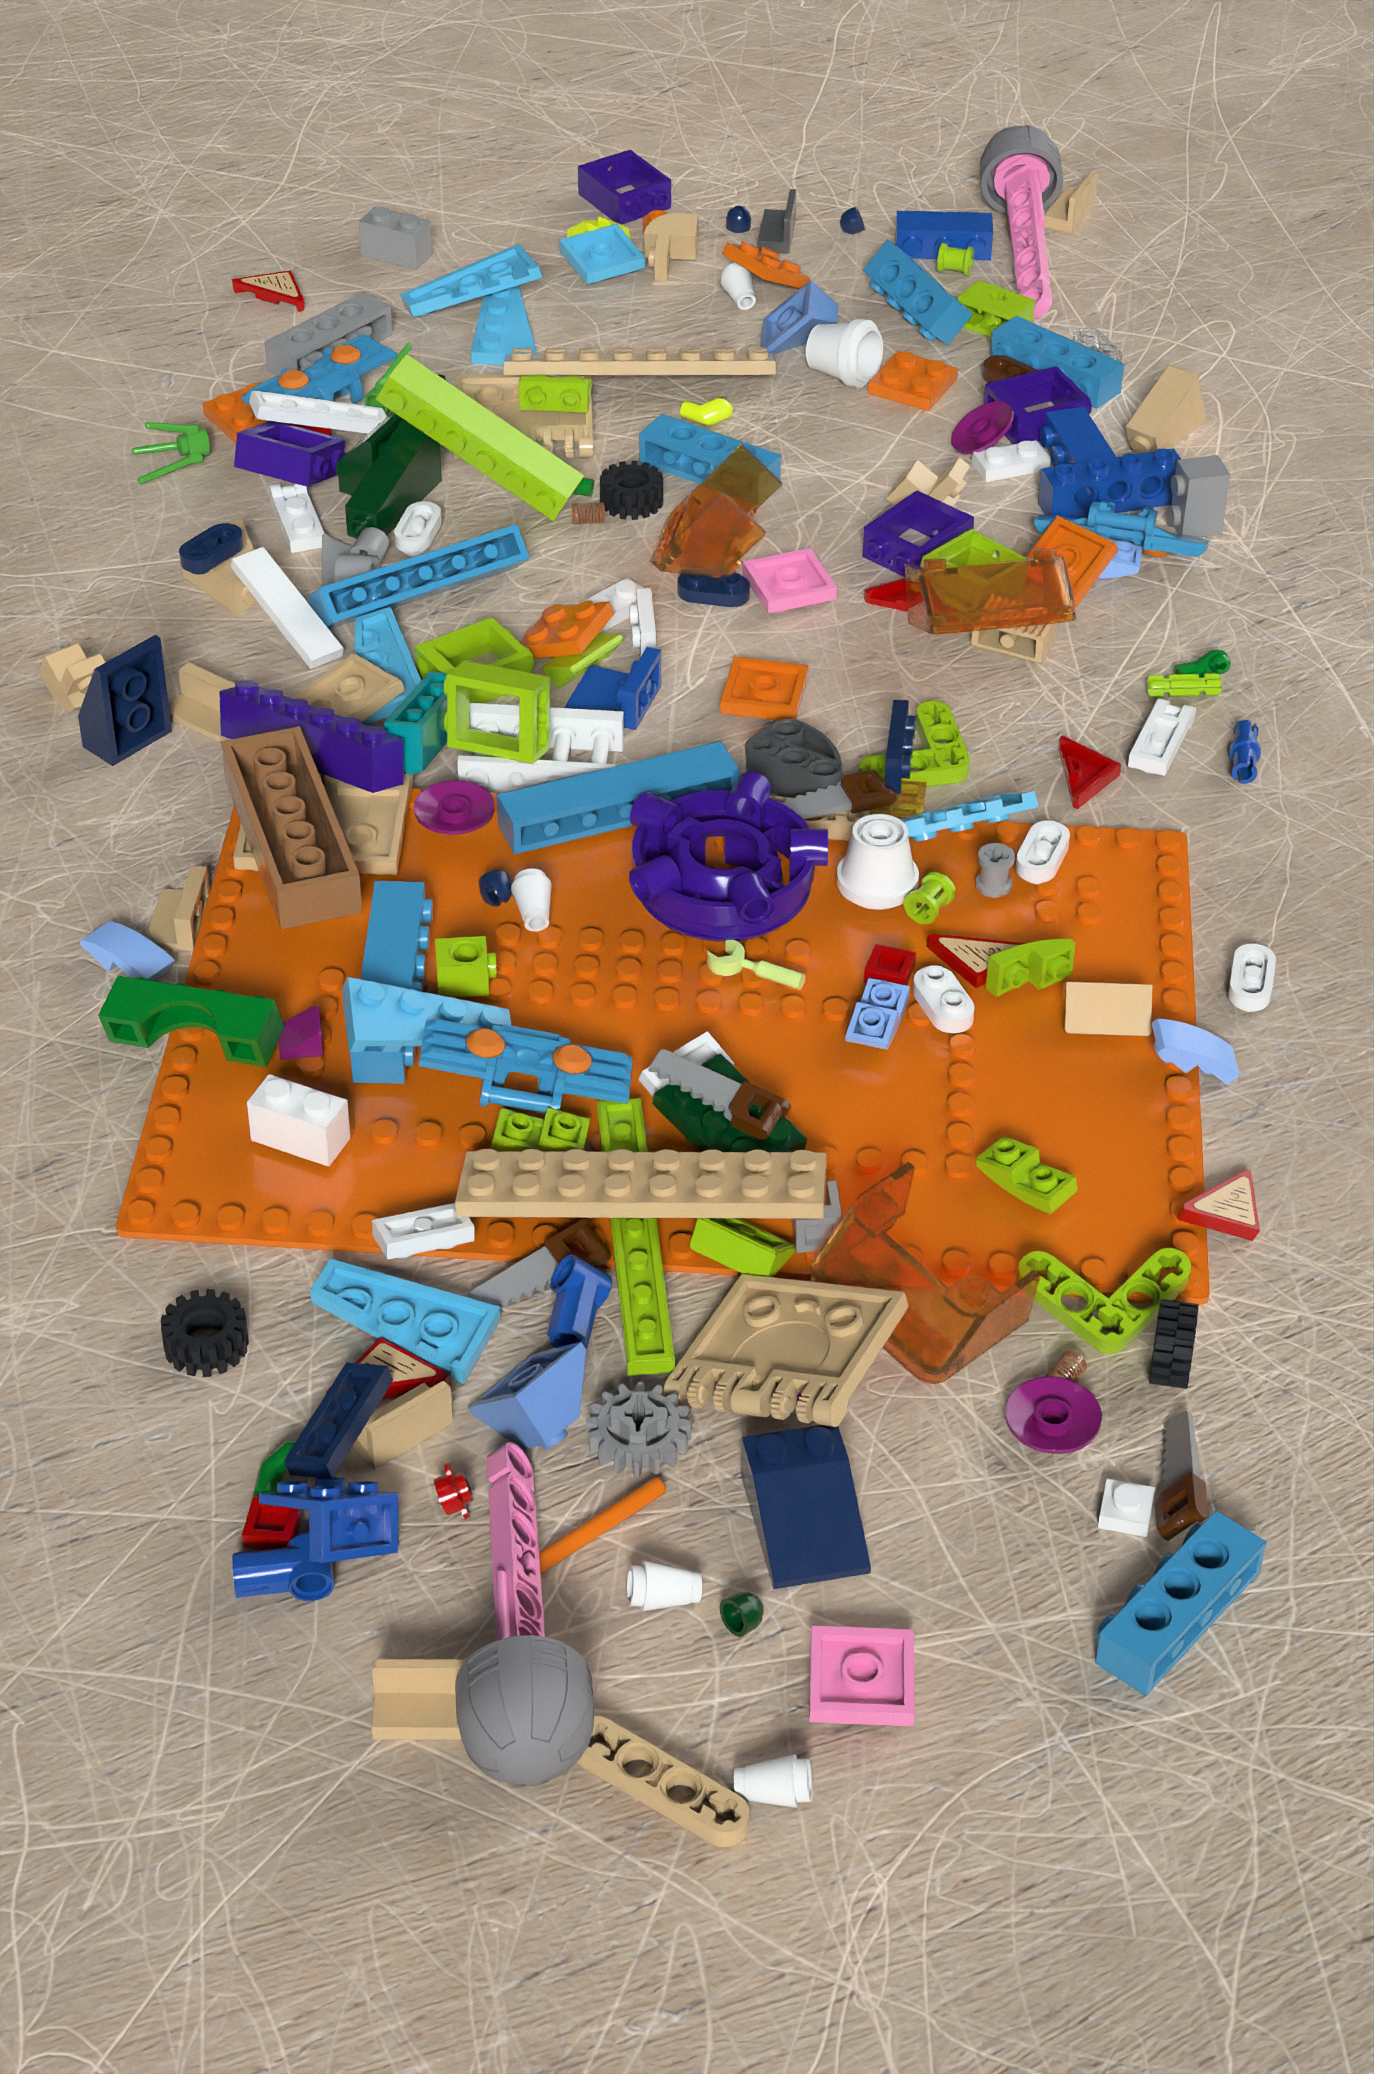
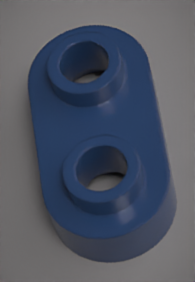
(211, 548)
(720, 591)

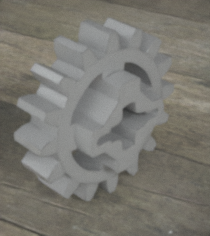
(661, 1434)

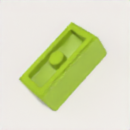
(567, 668)
(741, 1246)

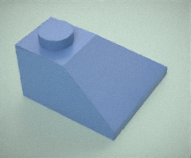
(796, 317)
(536, 1398)

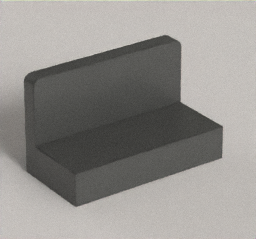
(778, 226)

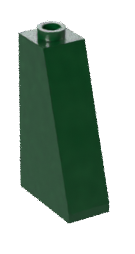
(398, 477)

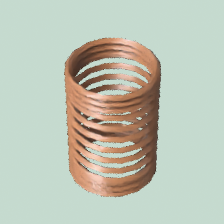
(592, 518)
(1064, 1365)

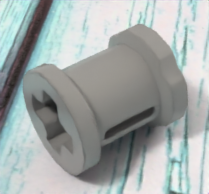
(995, 865)

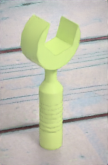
(736, 962)

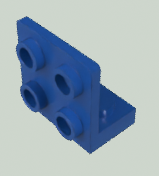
(619, 690)
(342, 1519)

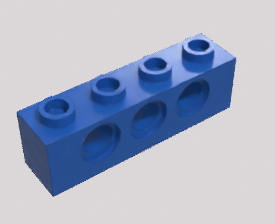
(1125, 480)

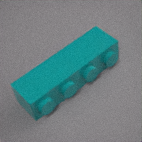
(421, 723)

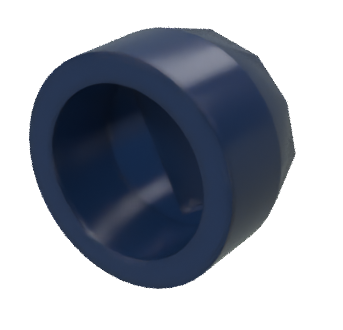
(738, 219)
(851, 221)
(502, 887)

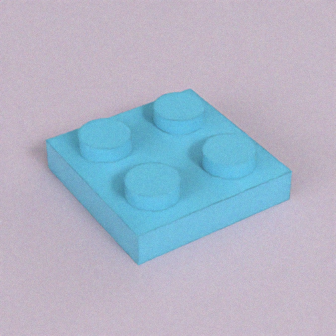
(602, 254)

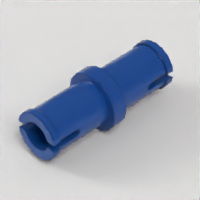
(1245, 751)

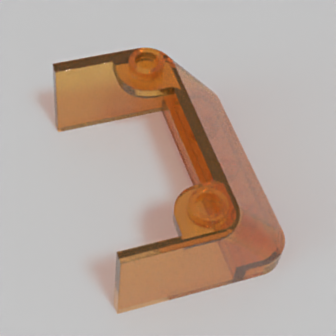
(716, 520)
(989, 595)
(942, 1324)

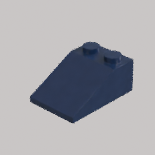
(126, 703)
(804, 1505)

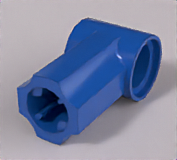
(580, 1293)
(282, 1571)

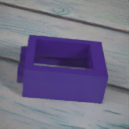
(599, 185)
(1032, 390)
(288, 453)
(921, 514)

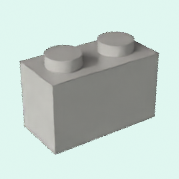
(395, 237)
(1199, 496)

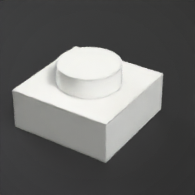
(1126, 1507)

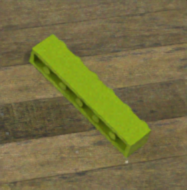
(479, 437)

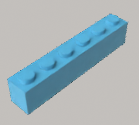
(420, 576)
(604, 798)
(394, 958)

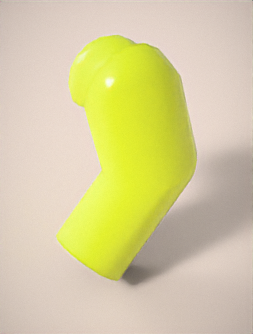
(707, 413)

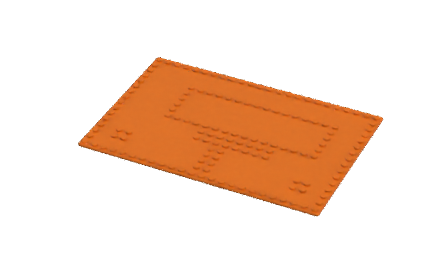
(636, 987)

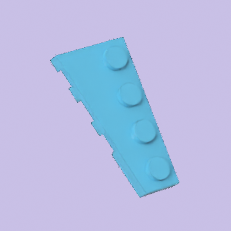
(478, 279)
(501, 327)
(382, 643)
(962, 815)
(397, 1015)
(418, 1318)

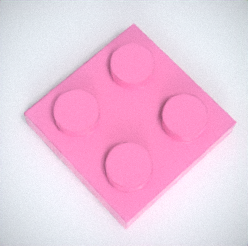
(789, 580)
(862, 1676)

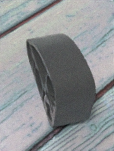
(794, 758)

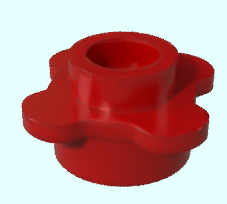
(453, 1492)

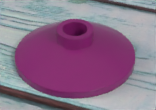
(982, 427)
(454, 807)
(1053, 1415)

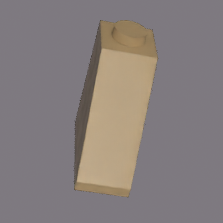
(1167, 412)
(223, 583)

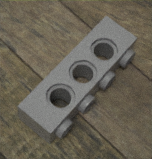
(304, 343)

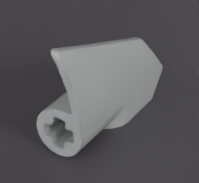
(347, 561)

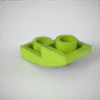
(1034, 962)
(554, 1133)
(1019, 1172)

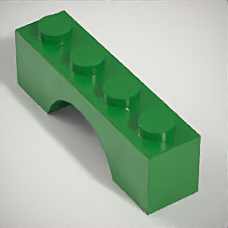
(145, 1010)

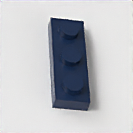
(899, 745)
(338, 1420)

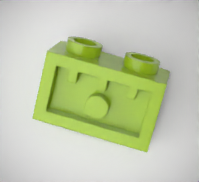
(554, 393)

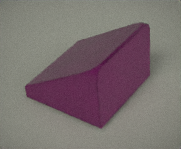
(301, 1036)

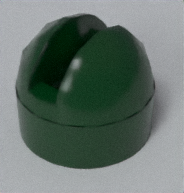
(741, 1613)

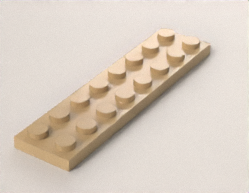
(653, 362)
(643, 1184)

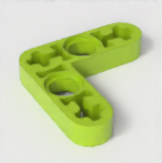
(933, 758)
(1111, 1310)

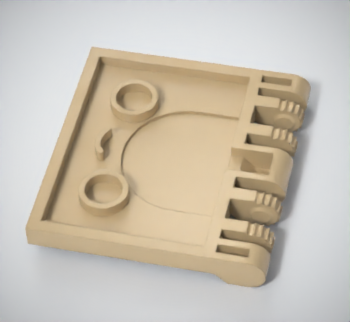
(501, 396)
(369, 822)
(784, 1341)

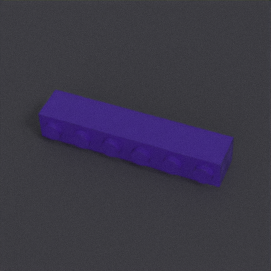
(337, 744)

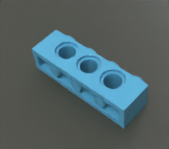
(917, 293)
(1040, 348)
(693, 450)
(1179, 1602)

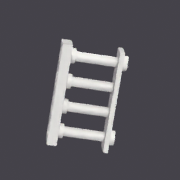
(569, 729)

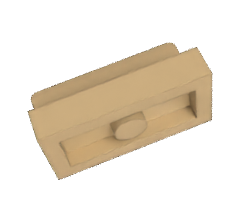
(1072, 206)
(199, 700)
(180, 912)
(1107, 1008)
(405, 1423)
(415, 1699)

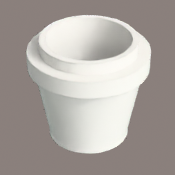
(846, 351)
(878, 864)

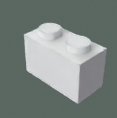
(298, 1120)

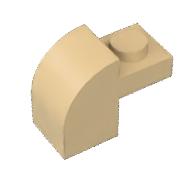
(670, 238)
(920, 478)
(69, 675)

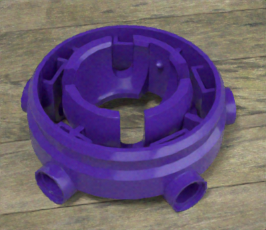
(691, 898)

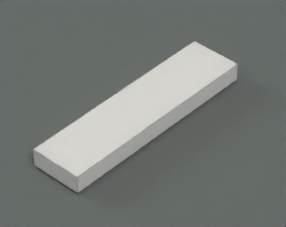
(315, 412)
(287, 607)

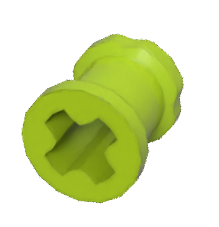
(955, 259)
(929, 897)

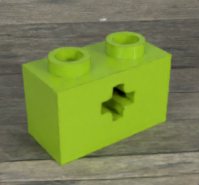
(994, 307)

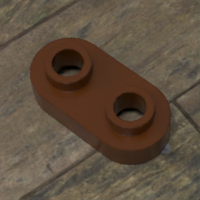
(1003, 367)

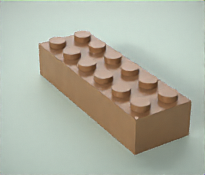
(291, 828)

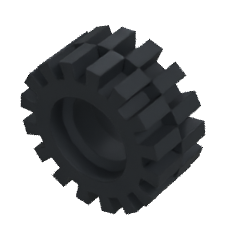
(631, 490)
(1174, 1344)
(209, 1351)

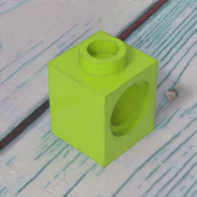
(464, 966)

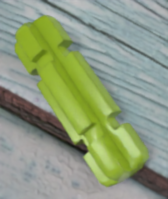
(1183, 685)

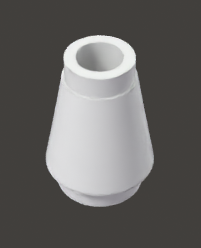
(739, 285)
(533, 896)
(661, 1586)
(776, 1782)

